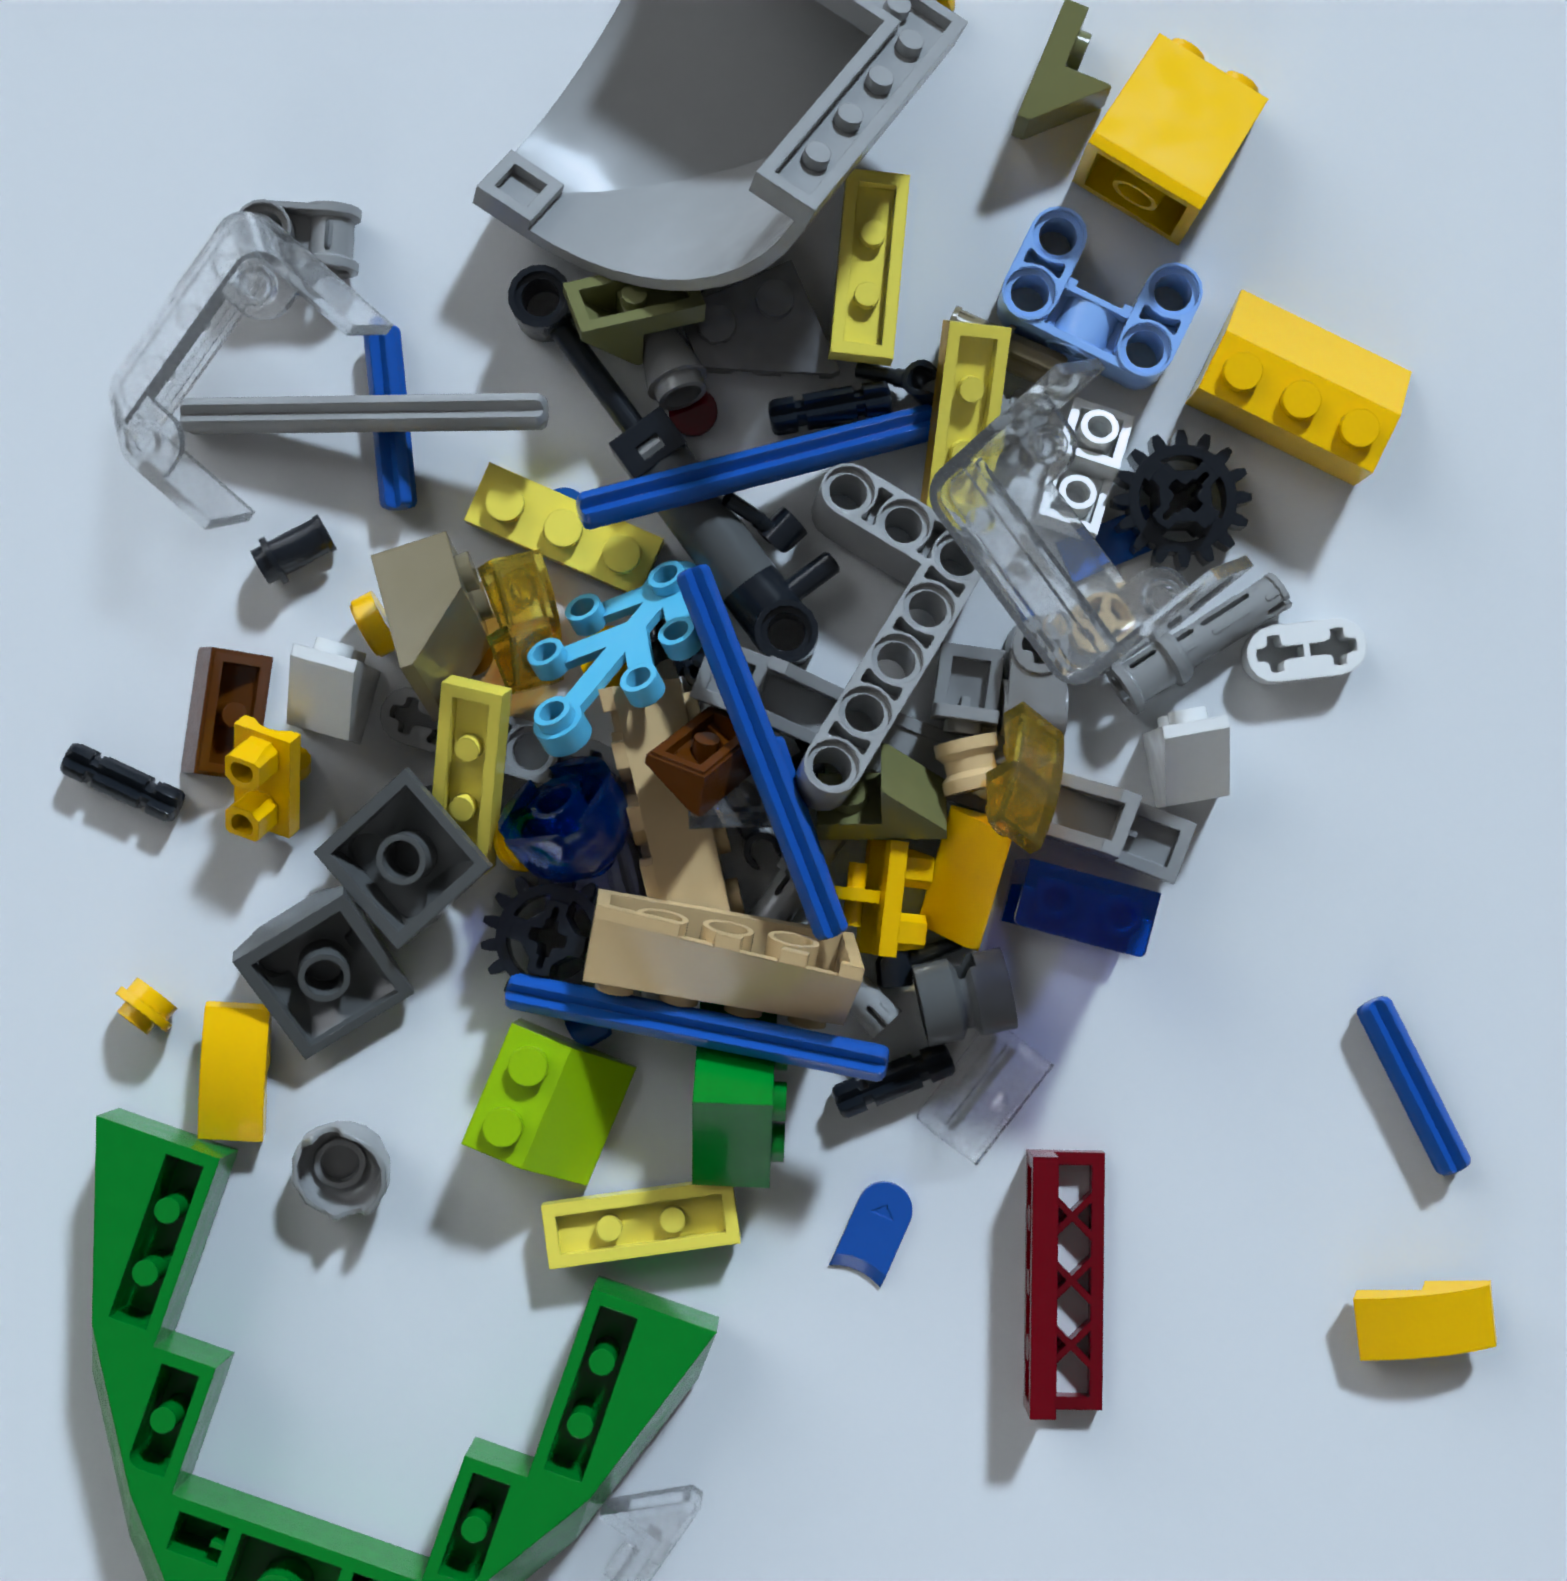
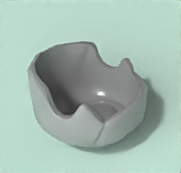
(341, 1169)

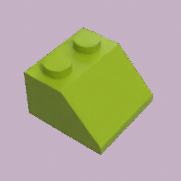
(548, 1104)

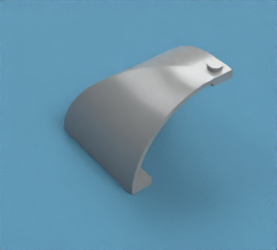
(713, 132)

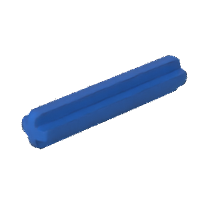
(391, 449)
(1413, 1086)

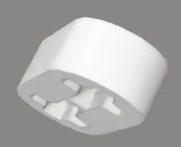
(1302, 636)

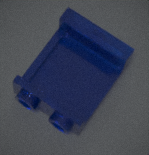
(1080, 906)

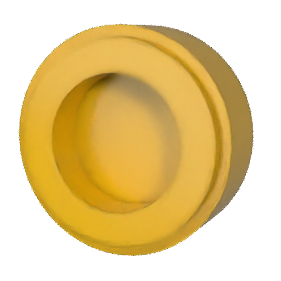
(373, 623)

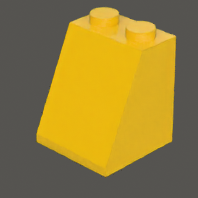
(1169, 137)

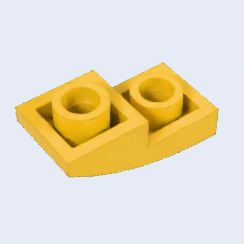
(234, 1071)
(1426, 1322)

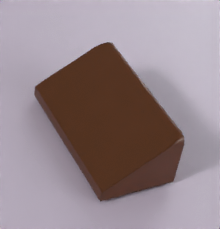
(223, 690)
(701, 761)

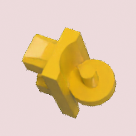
(266, 780)
(876, 897)

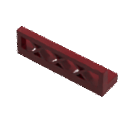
(1043, 1287)

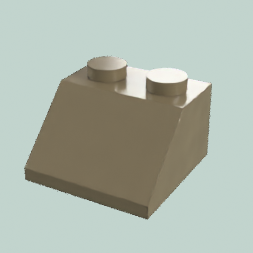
(433, 613)

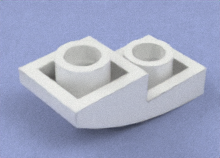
(1100, 449)

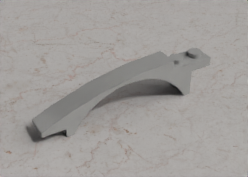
(1087, 812)

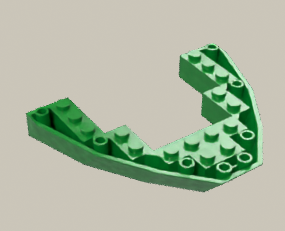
(161, 1388)

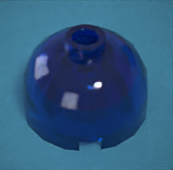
(569, 823)

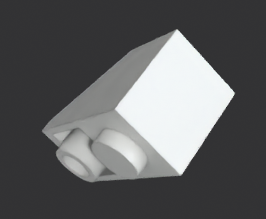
(330, 689)
(1188, 757)

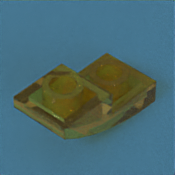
(525, 613)
(1028, 784)

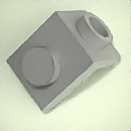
(967, 688)

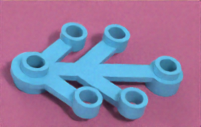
(560, 719)

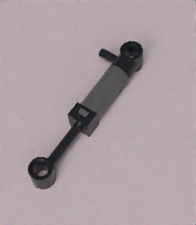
(705, 529)

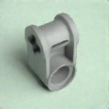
(320, 227)
(1030, 683)

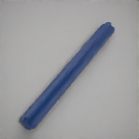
(753, 467)
(762, 752)
(698, 1027)

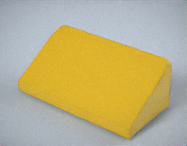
(965, 878)

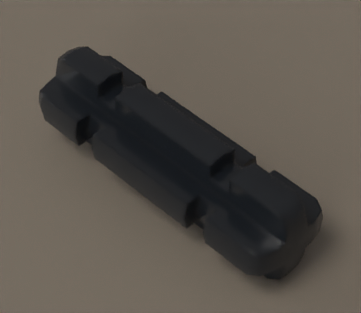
(829, 407)
(122, 782)
(901, 1078)

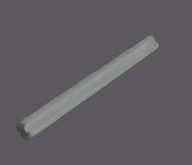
(365, 413)

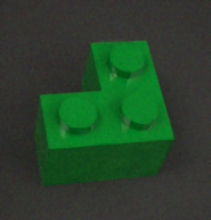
(734, 1116)

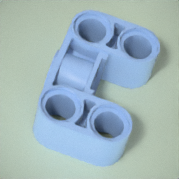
(1086, 325)

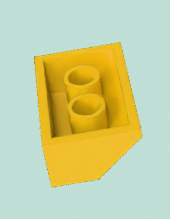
(1301, 389)

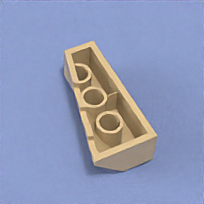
(675, 860)
(721, 959)

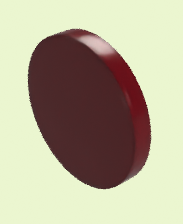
(696, 418)

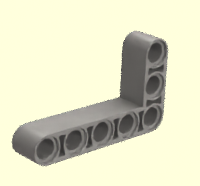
(900, 638)

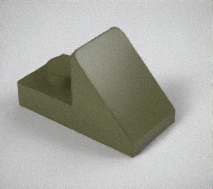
(1057, 88)
(619, 314)
(887, 805)

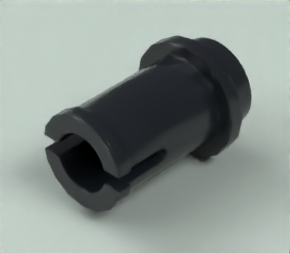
(292, 550)

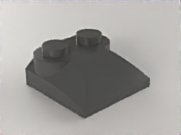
(403, 858)
(321, 970)

